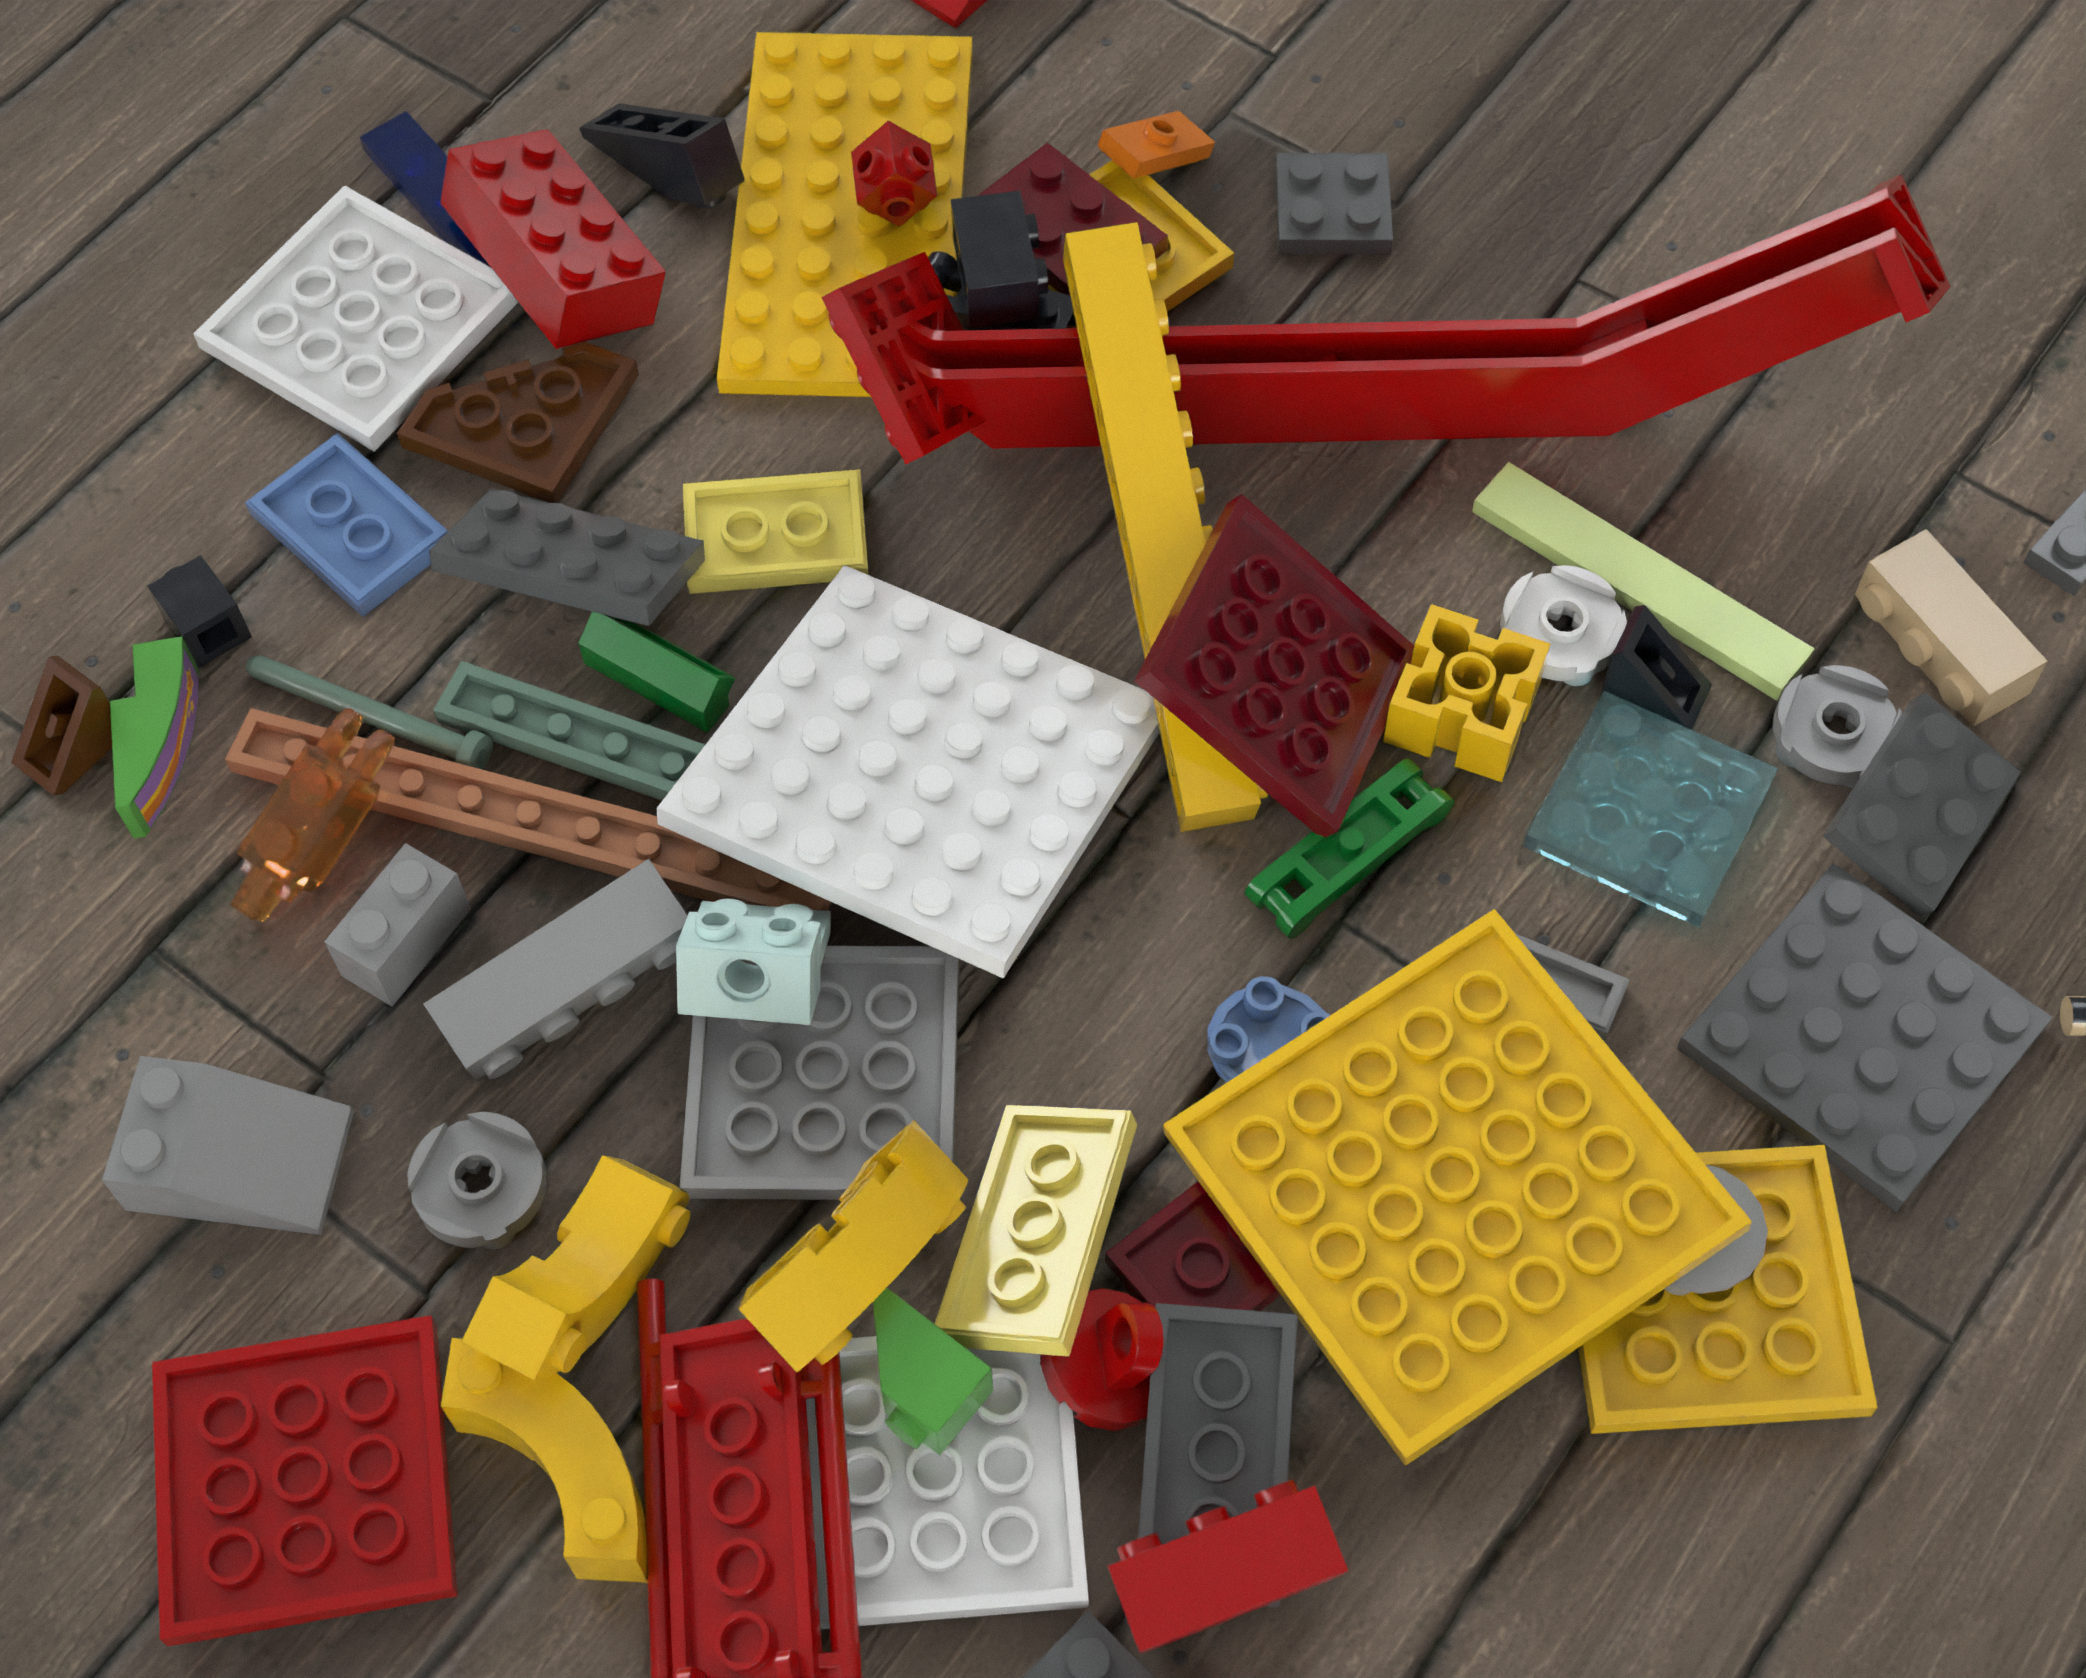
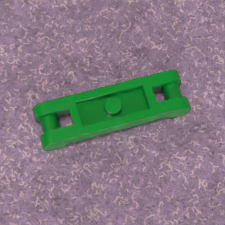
(1367, 837)

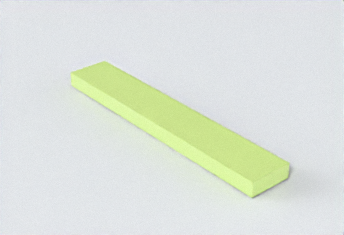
(1640, 576)

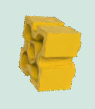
(1466, 692)

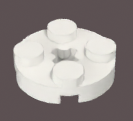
(1575, 593)

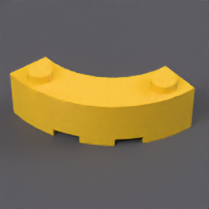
(879, 1228)
(558, 1307)
(570, 1443)

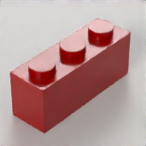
(1226, 1565)

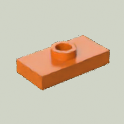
(1155, 144)

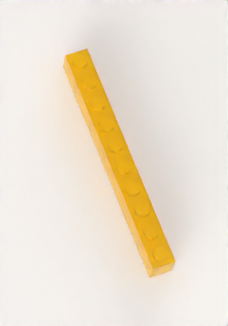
(1149, 481)

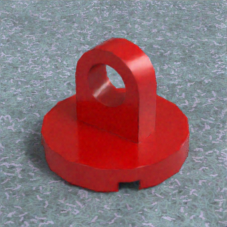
(1109, 1361)

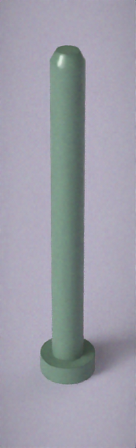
(468, 750)

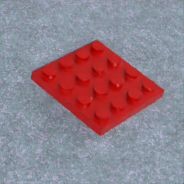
(301, 1481)

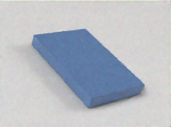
(348, 524)

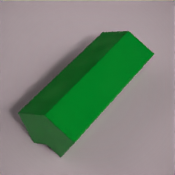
(656, 669)

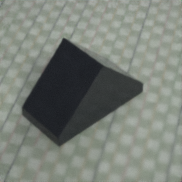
(1655, 671)

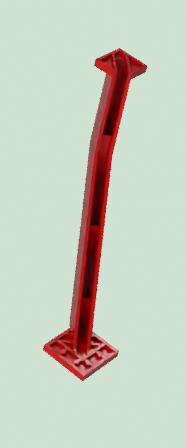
(1409, 375)

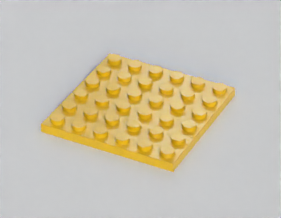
(1454, 1184)

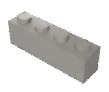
(560, 972)

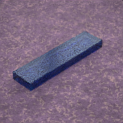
(418, 171)

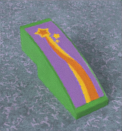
(153, 731)

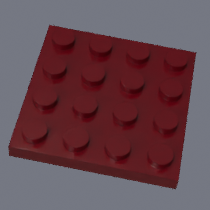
(1278, 666)

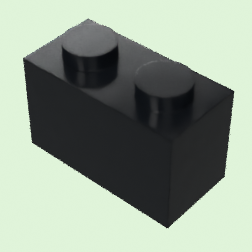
(996, 258)

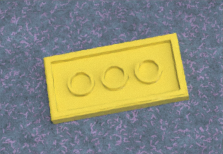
(1036, 1229)

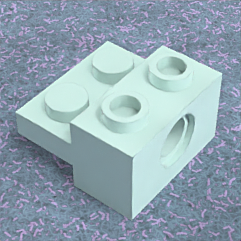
(781, 940)

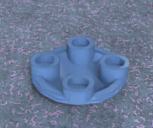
(1258, 1023)

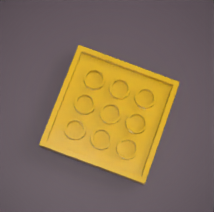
(1753, 1354)

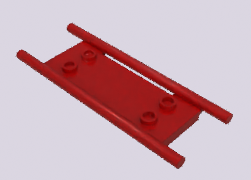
(736, 1504)

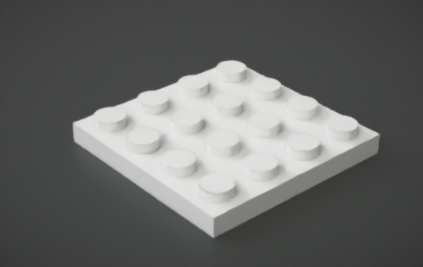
(357, 317)
(965, 1530)

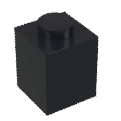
(199, 610)

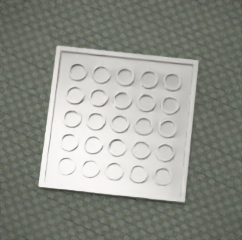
(917, 769)

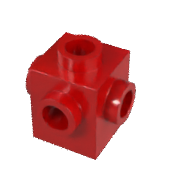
(893, 174)

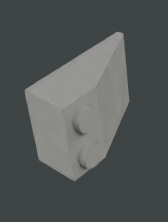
(225, 1148)

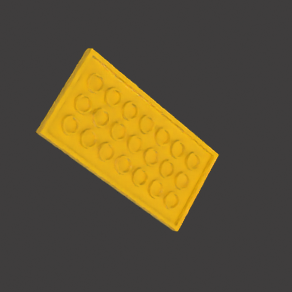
(798, 204)

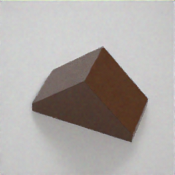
(64, 728)

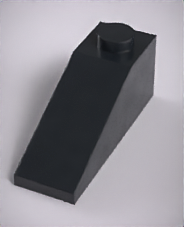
(672, 151)

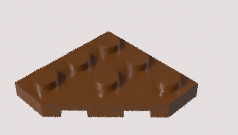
(524, 420)

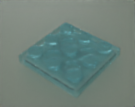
(1650, 808)

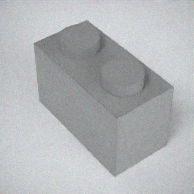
(398, 924)

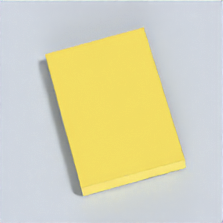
(776, 530)

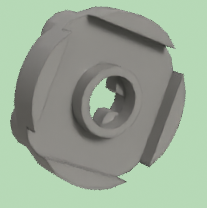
(1815, 749)
(491, 1214)

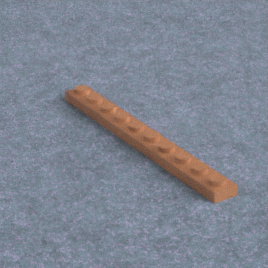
(522, 816)

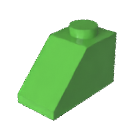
(925, 1376)

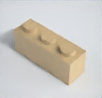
(1949, 628)

